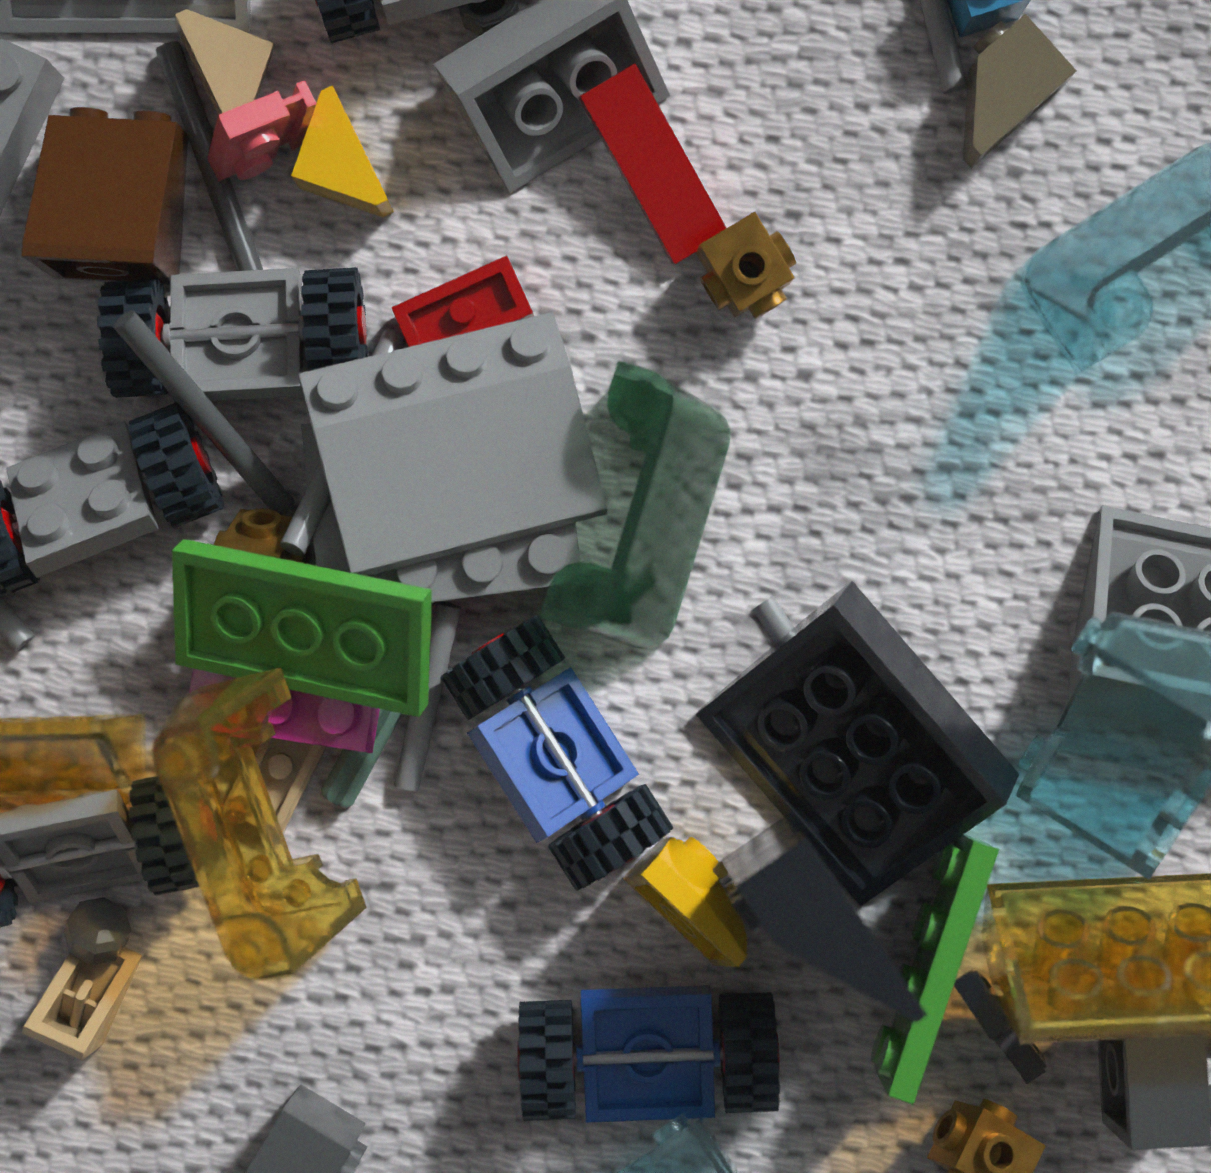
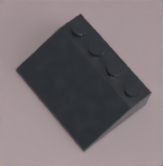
(859, 745)
(789, 892)

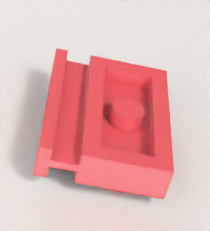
(251, 134)

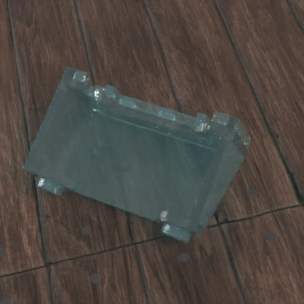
(1088, 277)
(1131, 740)

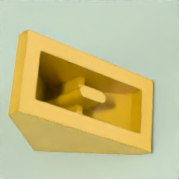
(334, 161)

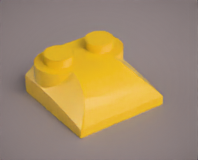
(687, 893)

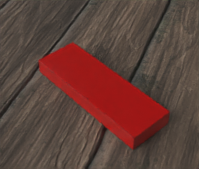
(652, 163)

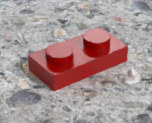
(464, 305)

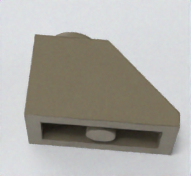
(1009, 83)

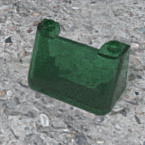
(665, 522)

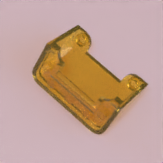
(262, 902)

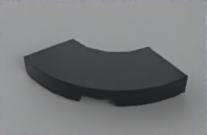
(991, 1016)

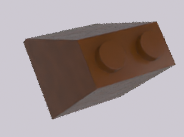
(108, 197)

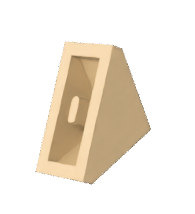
(225, 59)
(82, 1004)

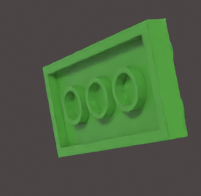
(322, 625)
(942, 938)

